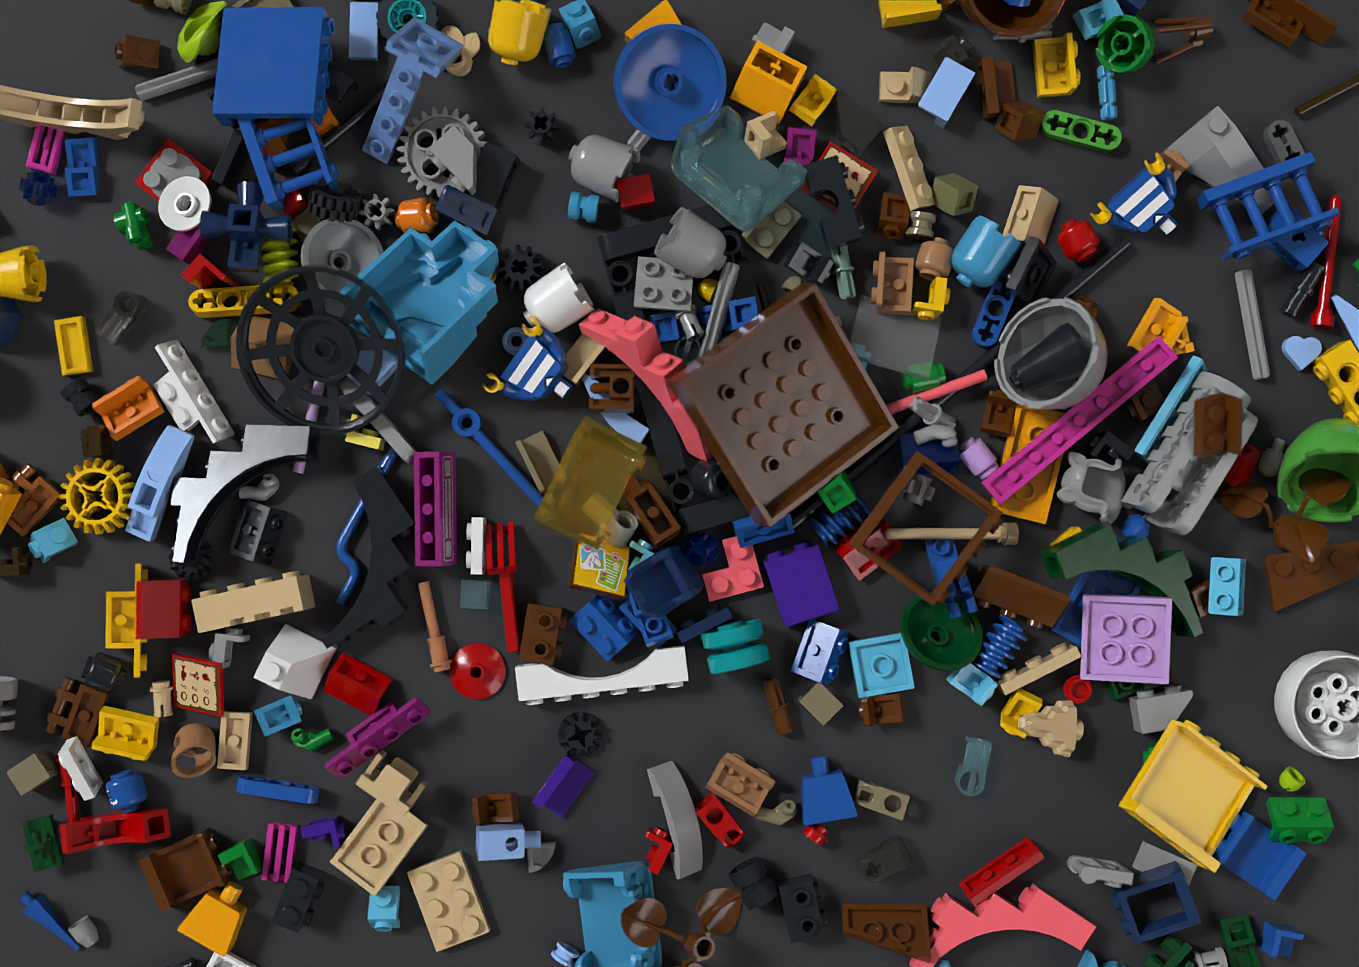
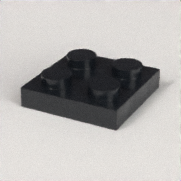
(1031, 272)

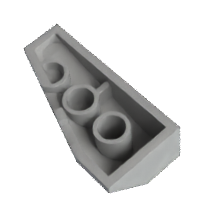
(1220, 154)

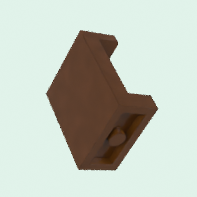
(185, 869)

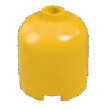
(517, 29)

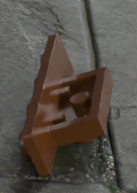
(1288, 18)

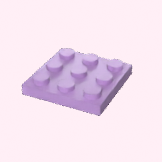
(1126, 638)

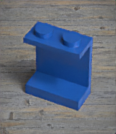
(1255, 858)

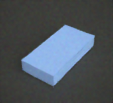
(363, 31)

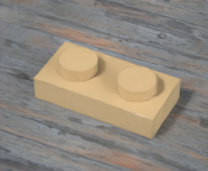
(234, 740)

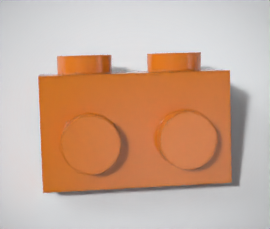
(128, 407)

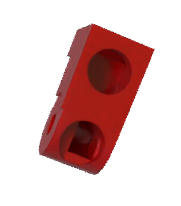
(719, 820)

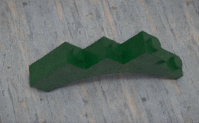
(1133, 558)

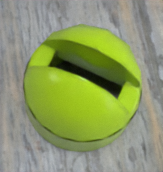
(1291, 779)

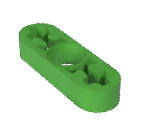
(1091, 125)

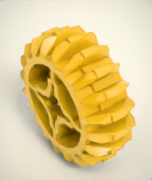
(83, 512)

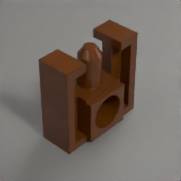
(618, 402)

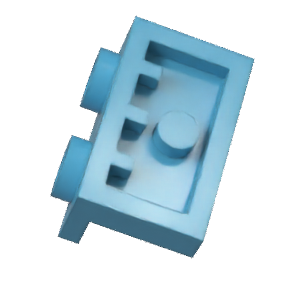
(1227, 586)

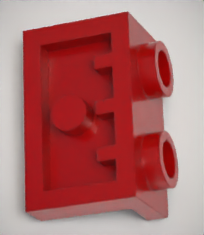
(858, 563)

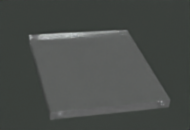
(894, 340)

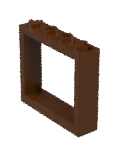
(973, 548)

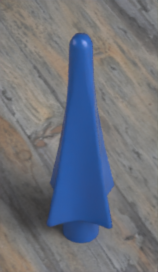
(41, 912)

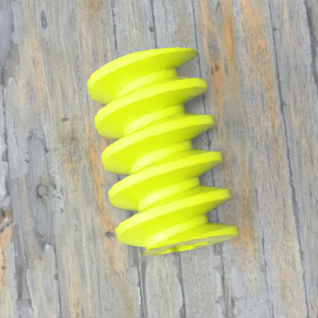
(278, 258)

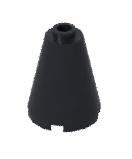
(1051, 361)

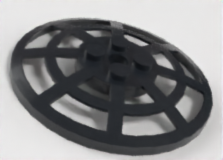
(306, 353)

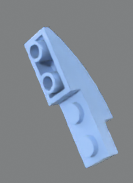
(155, 482)

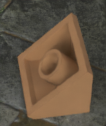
(257, 339)

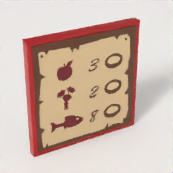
(859, 174)
(198, 684)

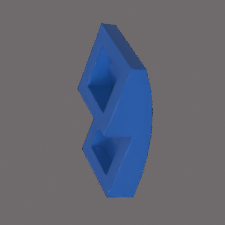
(83, 167)

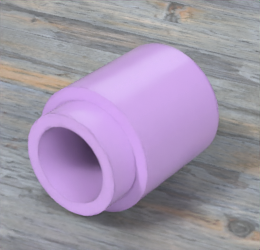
(978, 457)

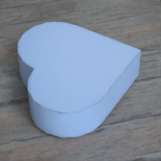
(1301, 351)

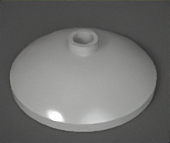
(345, 241)

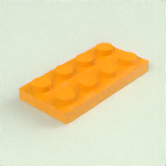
(1035, 497)

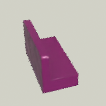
(187, 245)

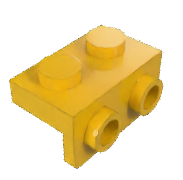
(1055, 66)
(126, 733)

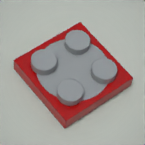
(168, 165)

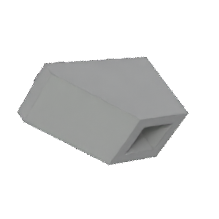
(459, 157)
(1155, 710)

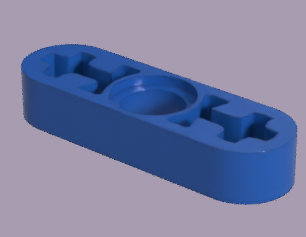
(981, 325)
(278, 789)

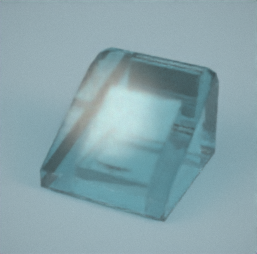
(475, 594)

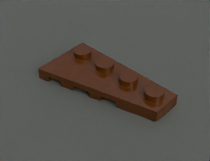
(1294, 580)

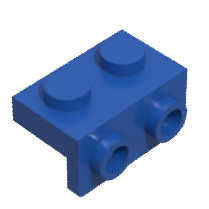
(604, 626)

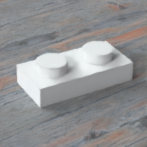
(477, 556)
(80, 768)

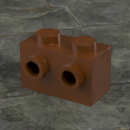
(542, 633)

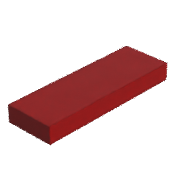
(510, 612)
(1001, 870)

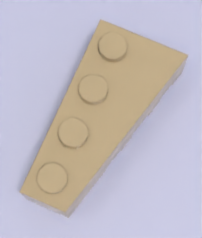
(253, 603)

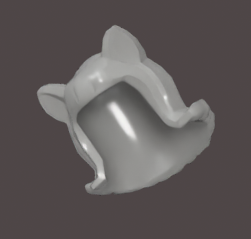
(1093, 486)

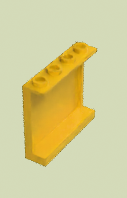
(1190, 792)

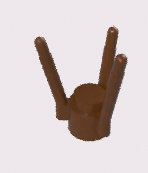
(1194, 29)

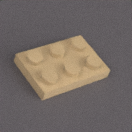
(378, 846)
(448, 901)

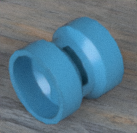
(583, 207)

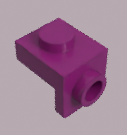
(801, 145)

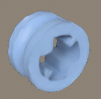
(565, 954)

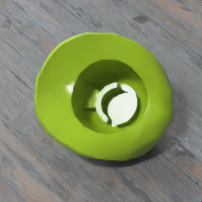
(201, 32)

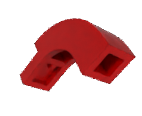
(114, 828)

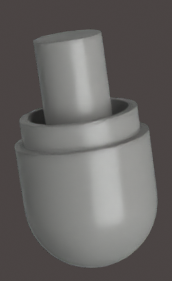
(1272, 459)

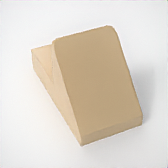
(904, 86)

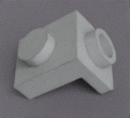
(222, 647)

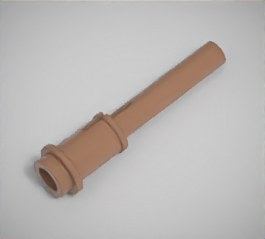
(436, 642)

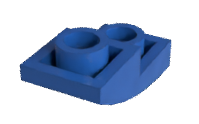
(653, 629)

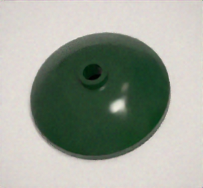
(957, 637)

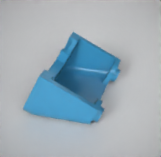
(602, 897)

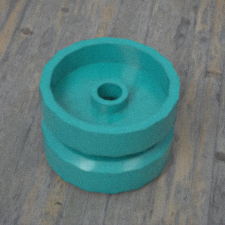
(733, 641)

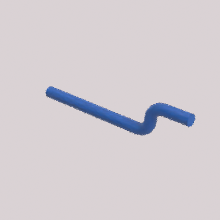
(347, 533)

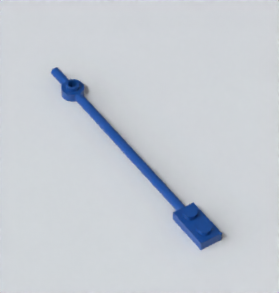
(475, 431)

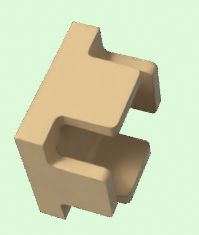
(392, 783)

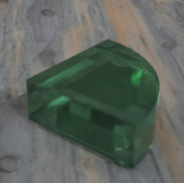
(218, 335)

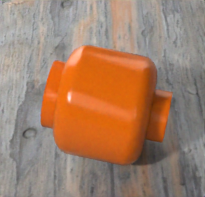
(418, 215)

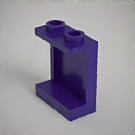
(800, 584)

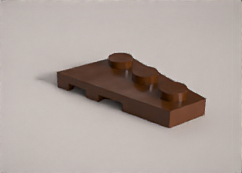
(889, 926)

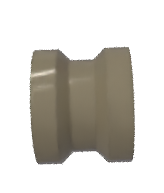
(921, 225)

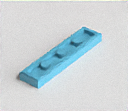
(1167, 414)

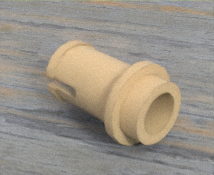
(162, 696)

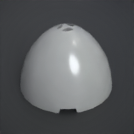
(1029, 329)

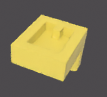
(367, 438)

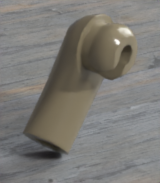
(778, 815)

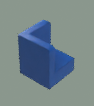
(1278, 939)

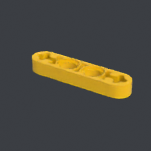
(218, 296)

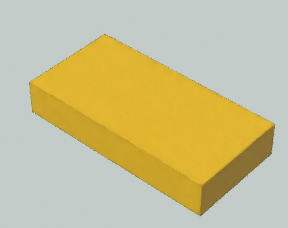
(73, 346)

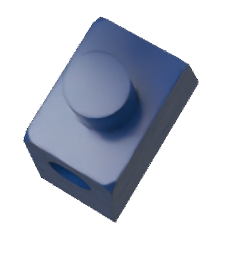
(825, 794)

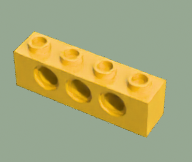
(1327, 369)

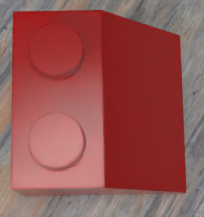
(162, 608)

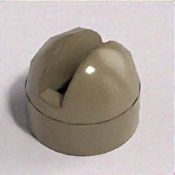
(791, 283)

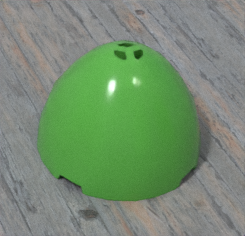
(1324, 445)

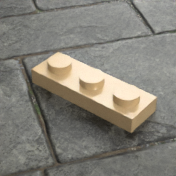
(909, 168)
(1037, 667)

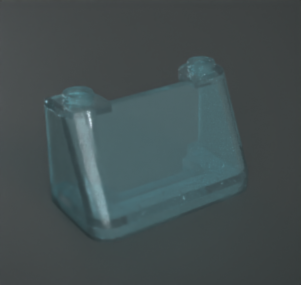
(728, 173)

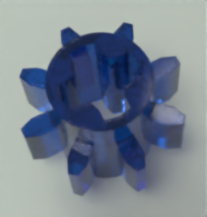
(38, 188)
(702, 549)

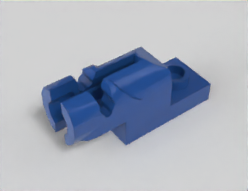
(941, 557)

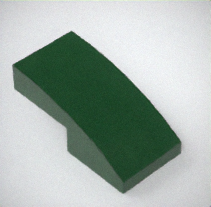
(1238, 941)

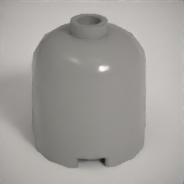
(600, 163)
(692, 245)

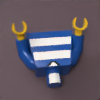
(1143, 201)
(535, 368)

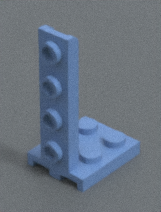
(418, 51)

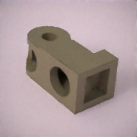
(881, 799)

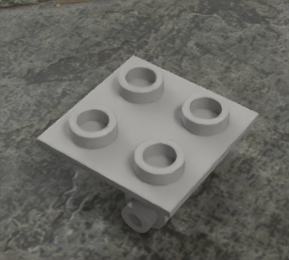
(661, 286)

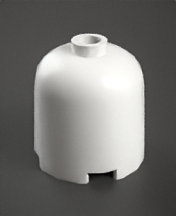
(557, 300)

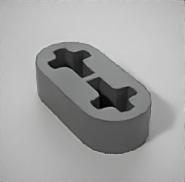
(1282, 146)

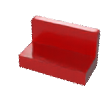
(204, 272)
(357, 684)

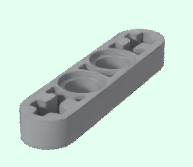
(381, 423)

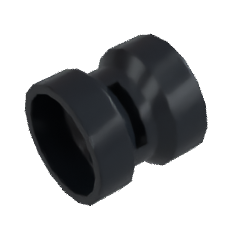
(80, 396)

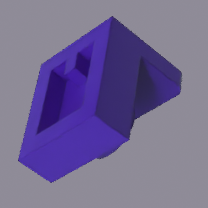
(321, 828)

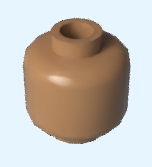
(934, 259)

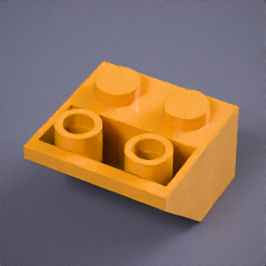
(768, 81)

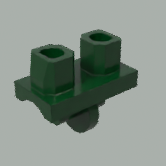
(43, 843)
(1177, 951)

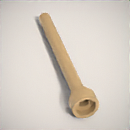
(1006, 533)

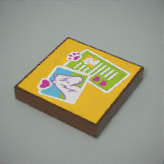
(600, 571)

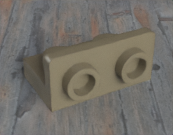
(771, 230)

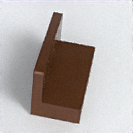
(995, 86)

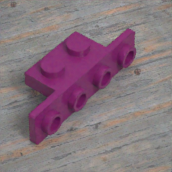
(375, 734)

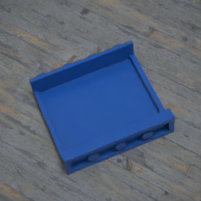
(273, 63)

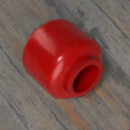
(1078, 240)

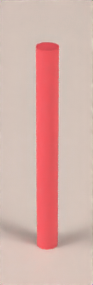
(939, 391)

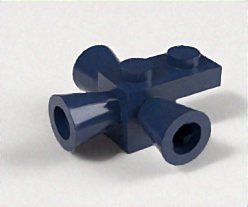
(246, 228)

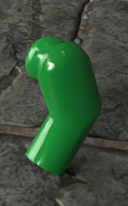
(310, 740)

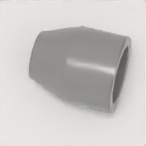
(84, 932)

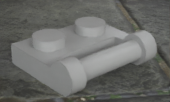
(1095, 869)

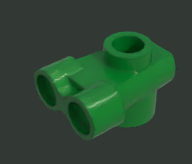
(132, 223)

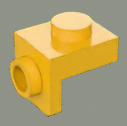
(813, 100)
(938, 297)
(1019, 704)

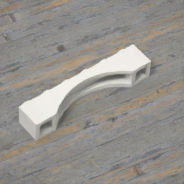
(542, 681)

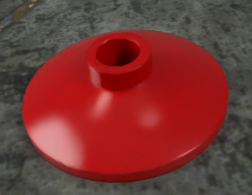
(491, 666)

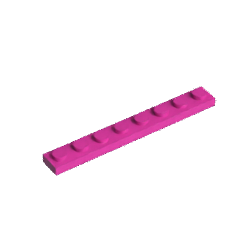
(1079, 420)

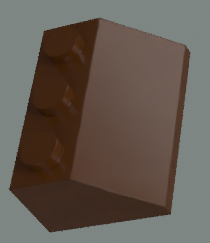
(1017, 596)

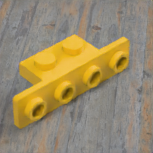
(122, 622)

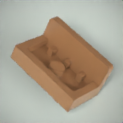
(894, 285)
(740, 783)

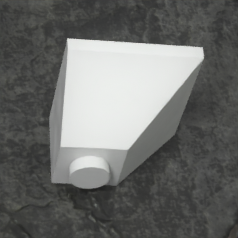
(295, 662)

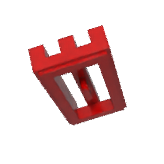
(499, 531)

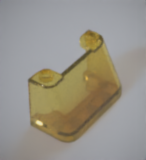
(589, 484)

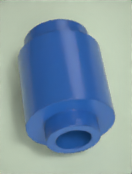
(559, 45)

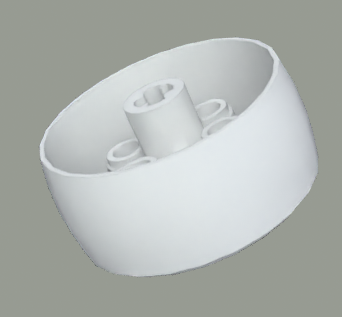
(1296, 700)

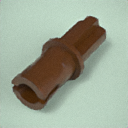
(778, 706)

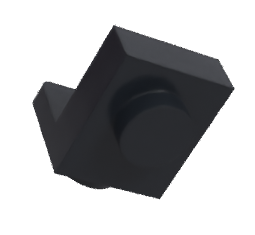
(809, 263)

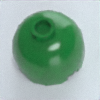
(1125, 43)

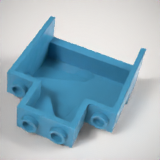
(435, 293)

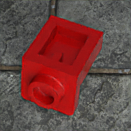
(658, 854)

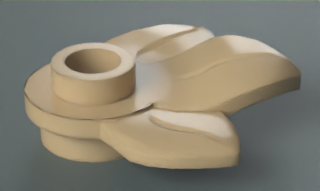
(471, 48)

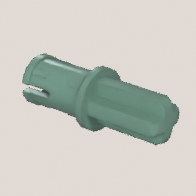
(843, 272)

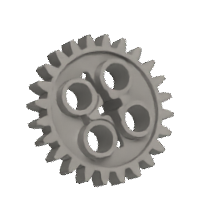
(420, 158)

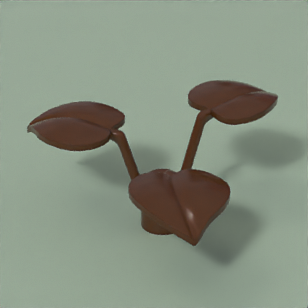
(1301, 538)
(716, 907)

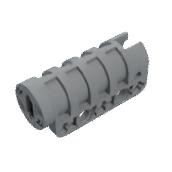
(1176, 481)

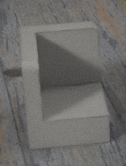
(774, 38)

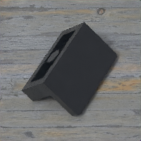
(235, 164)
(494, 175)

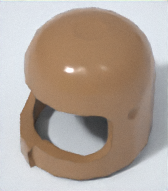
(194, 736)

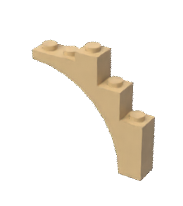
(72, 115)

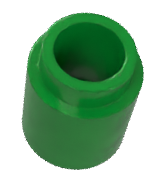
(919, 385)

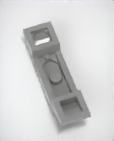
(680, 816)

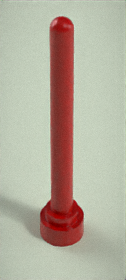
(1323, 315)

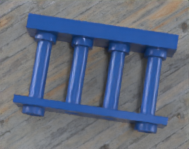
(267, 164)
(1269, 179)

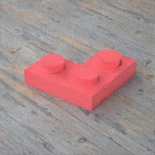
(739, 577)

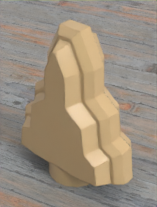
(1055, 727)

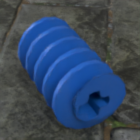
(838, 521)
(1000, 646)

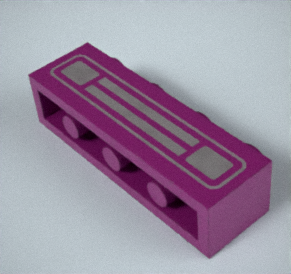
(435, 508)

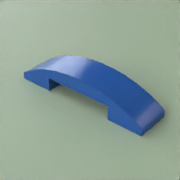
(738, 314)

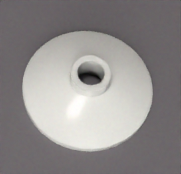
(176, 200)

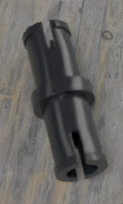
(1302, 290)

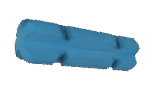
(1107, 93)

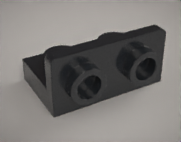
(257, 532)

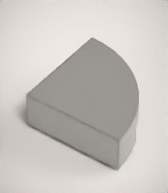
(540, 856)

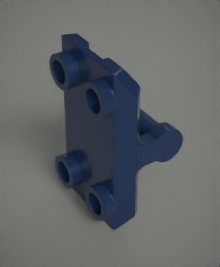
(663, 581)

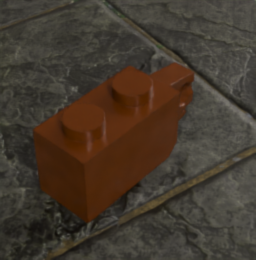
(650, 512)

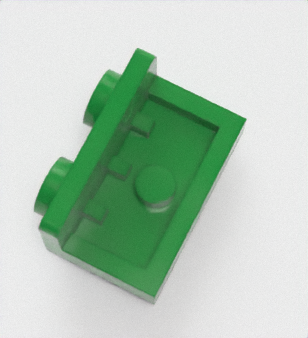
(1299, 819)

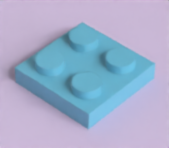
(880, 665)

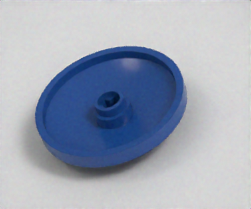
(668, 79)

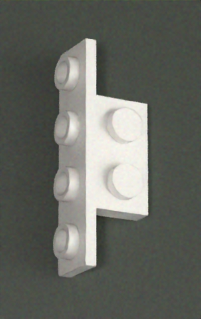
(187, 394)

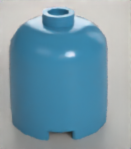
(983, 253)

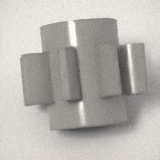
(382, 206)
(918, 490)

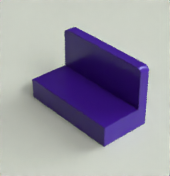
(563, 785)

